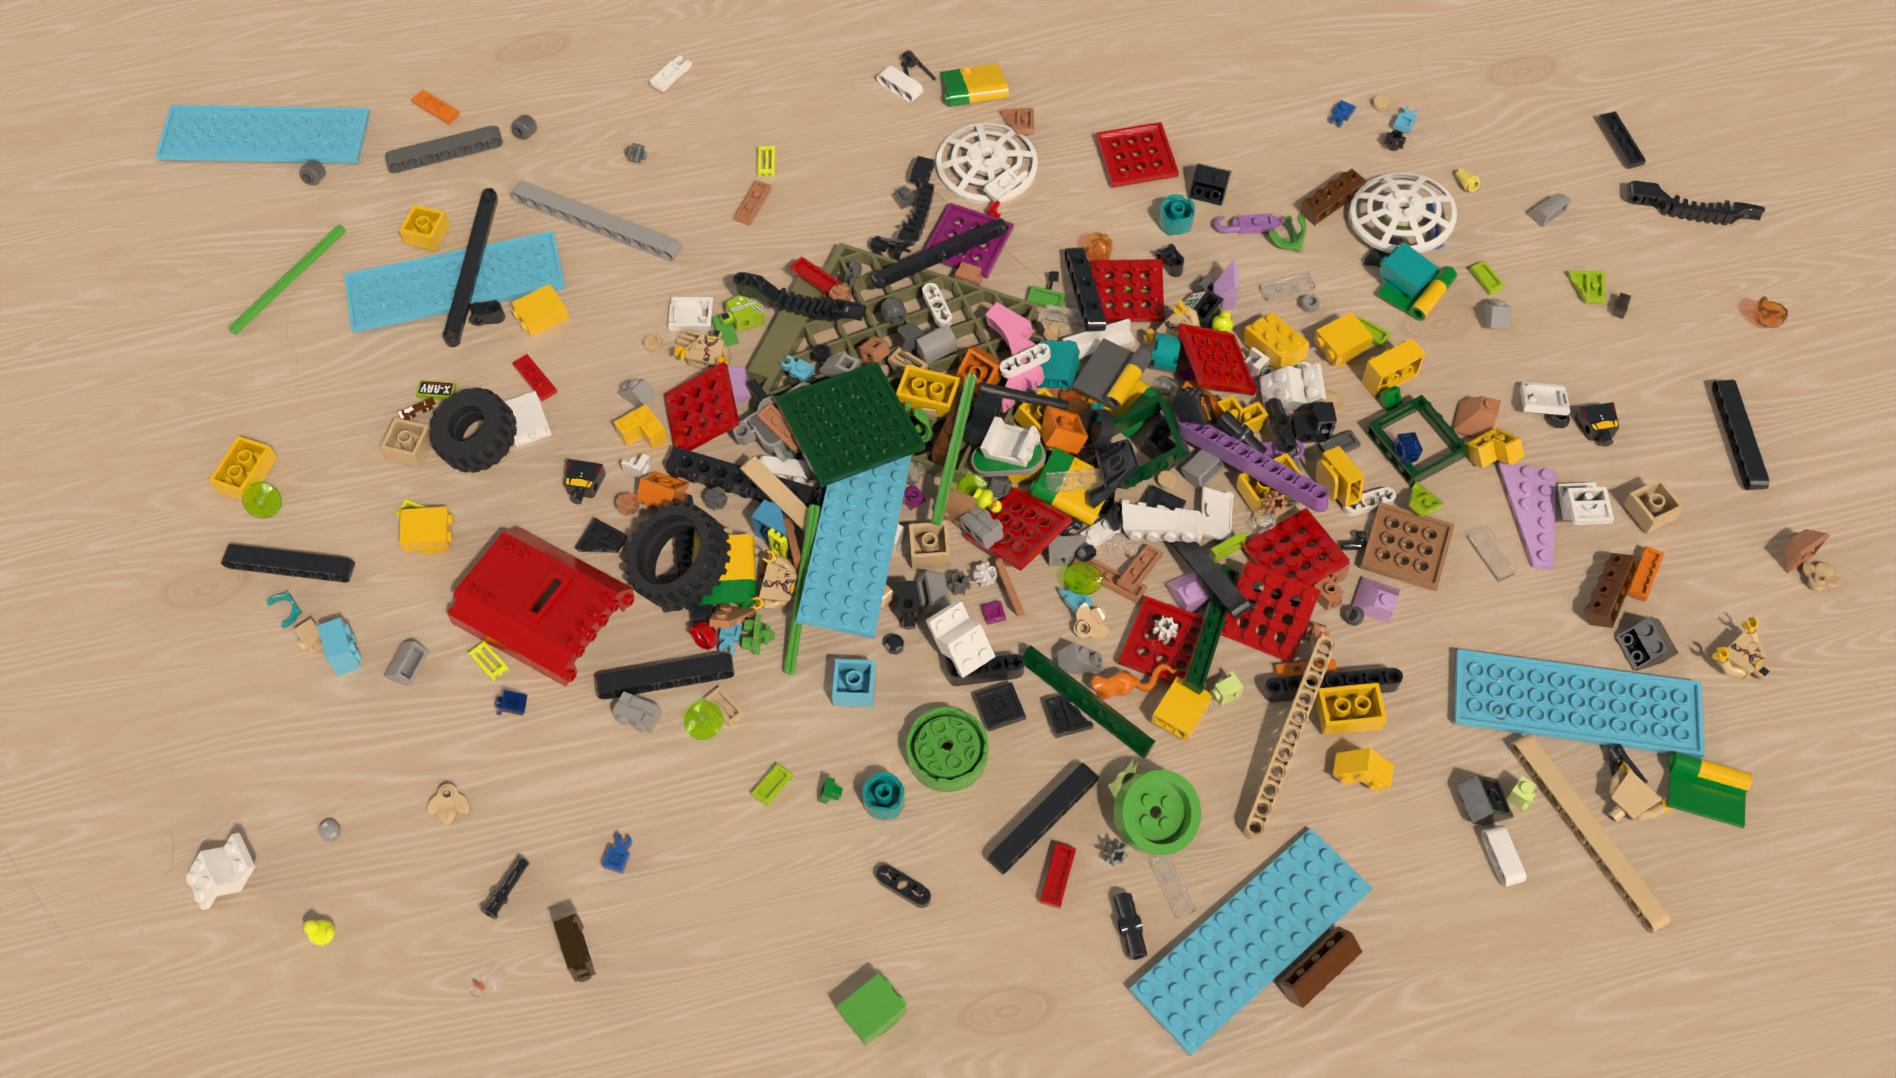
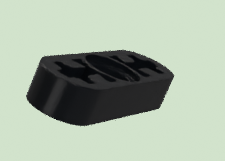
(887, 883)

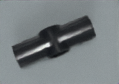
(1278, 417)
(1239, 431)
(1130, 926)

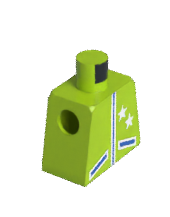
(743, 313)

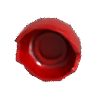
(704, 635)

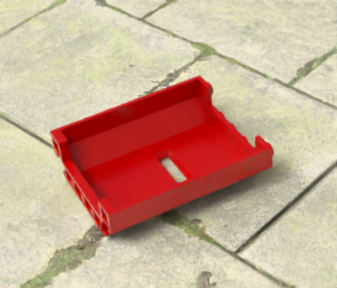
(507, 583)

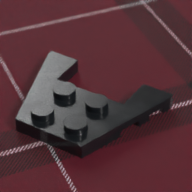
(1116, 465)

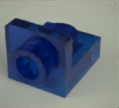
(511, 703)

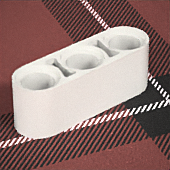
(900, 84)
(791, 469)
(1503, 856)

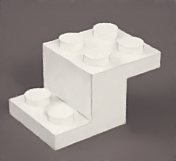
(1294, 386)
(1585, 503)
(960, 638)
(220, 871)

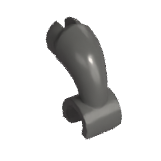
(852, 276)

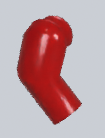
(992, 209)

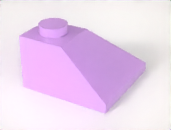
(1227, 286)
(1189, 592)
(1376, 599)

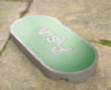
(990, 467)

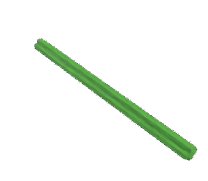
(286, 279)
(953, 451)
(795, 630)

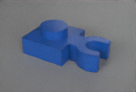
(1342, 112)
(617, 856)

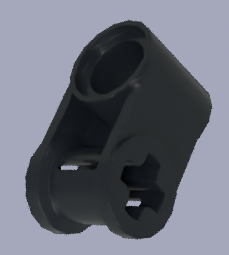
(1171, 260)
(487, 312)

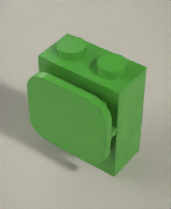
(873, 1009)

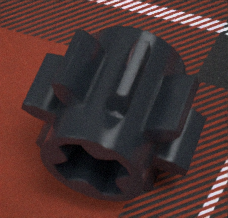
(1394, 140)

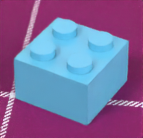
(340, 646)
(854, 683)

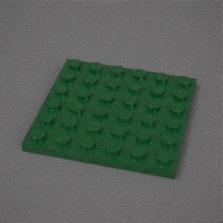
(849, 424)

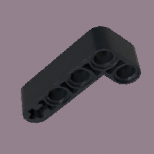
(987, 674)

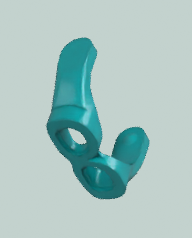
(295, 609)

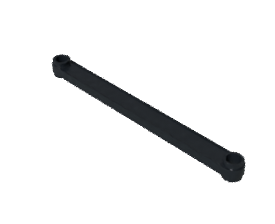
(470, 268)

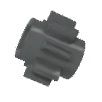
(636, 152)
(715, 498)
(959, 582)
(1114, 852)

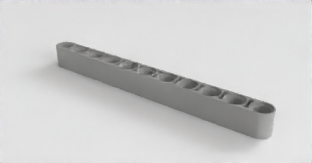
(596, 220)

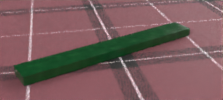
(1207, 639)
(1088, 702)

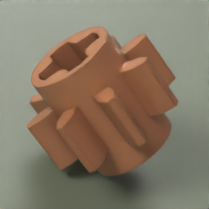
(840, 292)
(1274, 502)
(627, 503)
(1315, 632)

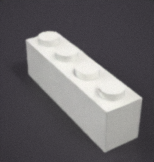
(1161, 523)

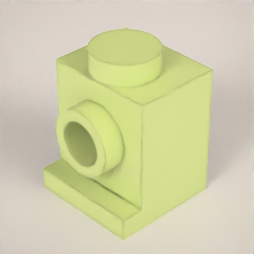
(1227, 689)
(1522, 794)

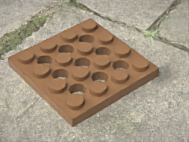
(1400, 535)

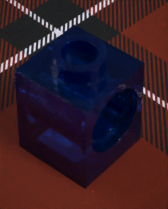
(1407, 447)

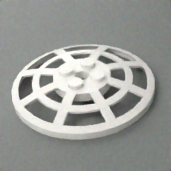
(982, 166)
(1403, 217)

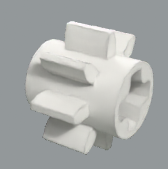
(985, 574)
(1165, 628)

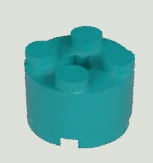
(1176, 215)
(1166, 352)
(883, 807)

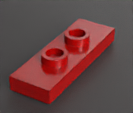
(814, 275)
(534, 377)
(1058, 875)

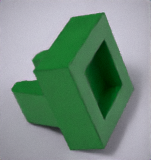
(1390, 398)
(829, 791)

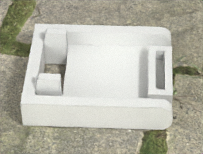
(688, 311)
(1544, 398)

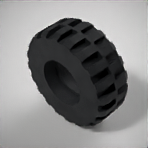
(458, 415)

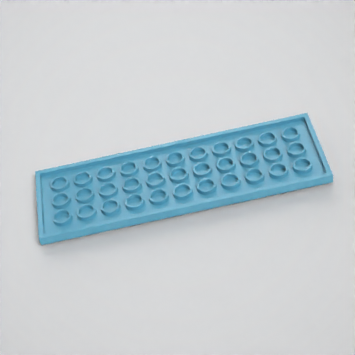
(263, 134)
(428, 284)
(854, 550)
(1579, 703)
(1250, 941)

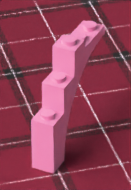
(1016, 333)

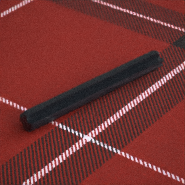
(1022, 396)

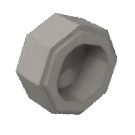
(1310, 303)
(329, 831)

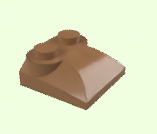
(957, 505)

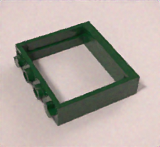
(1437, 423)
(1162, 462)

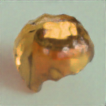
(1098, 246)
(1769, 313)
(1076, 400)

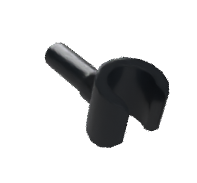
(1053, 277)

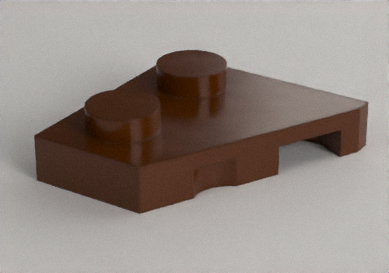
(425, 406)

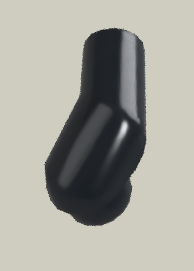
(1076, 524)
(1357, 543)

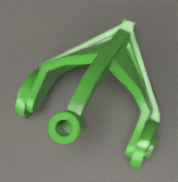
(1295, 242)
(924, 423)

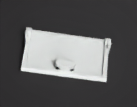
(1219, 513)

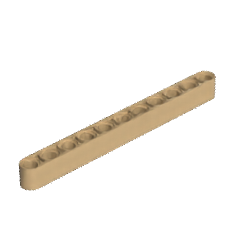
(788, 502)
(1286, 745)
(1590, 834)

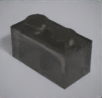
(1621, 305)

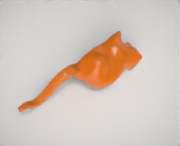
(1124, 682)

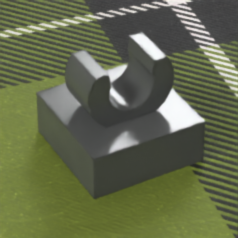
(904, 197)
(1203, 283)
(1000, 486)

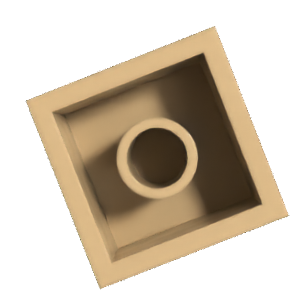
(406, 442)
(1653, 505)
(929, 545)

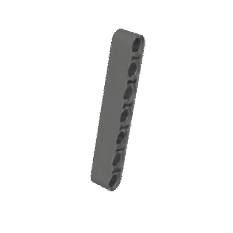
(443, 149)

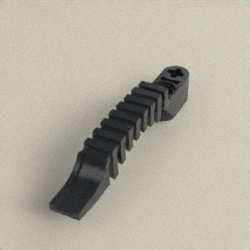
(920, 178)
(1652, 195)
(759, 288)
(683, 550)

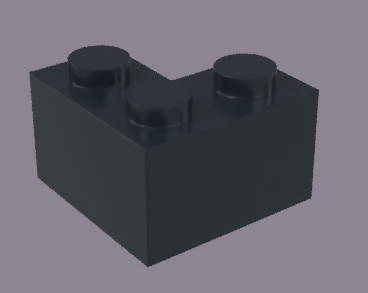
(985, 409)
(1317, 425)
(1158, 441)

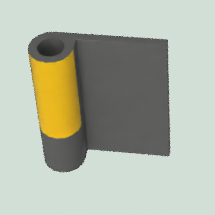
(1112, 373)

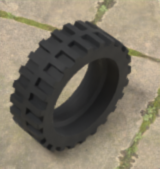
(651, 539)

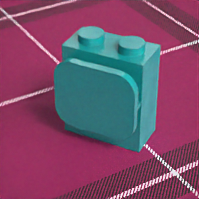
(1406, 270)
(1062, 366)

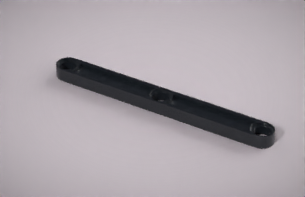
(931, 256)

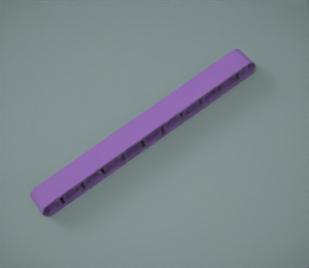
(1254, 463)

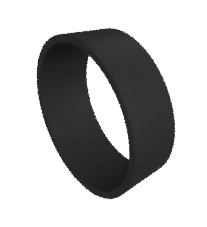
(1107, 427)

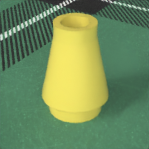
(1469, 181)

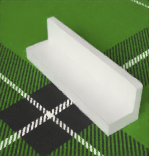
(1089, 341)

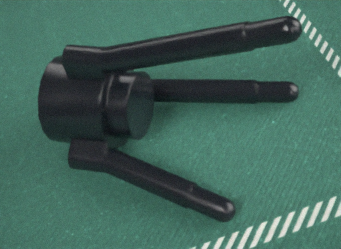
(910, 60)
(881, 244)
(1618, 755)

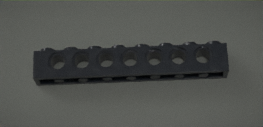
(715, 468)

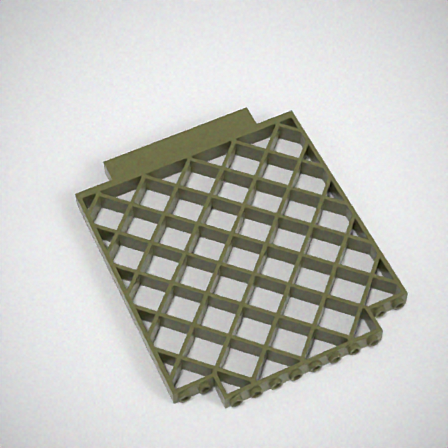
(790, 330)

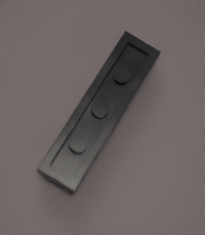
(1622, 140)

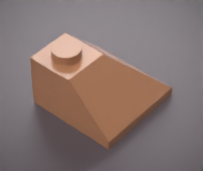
(1476, 416)
(1802, 547)

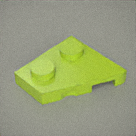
(1589, 285)
(1423, 501)

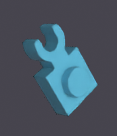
(1405, 120)
(798, 369)
(1074, 600)
(730, 636)

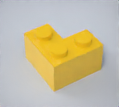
(1253, 415)
(641, 424)
(1494, 446)
(1365, 767)

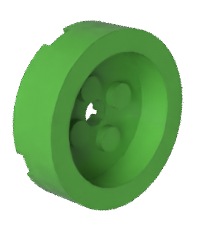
(942, 768)
(1177, 806)

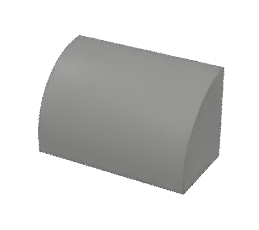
(1550, 209)
(936, 344)
(1202, 469)
(932, 592)
(406, 663)

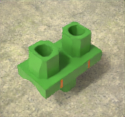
(756, 627)

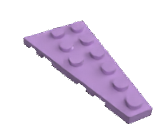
(1533, 505)

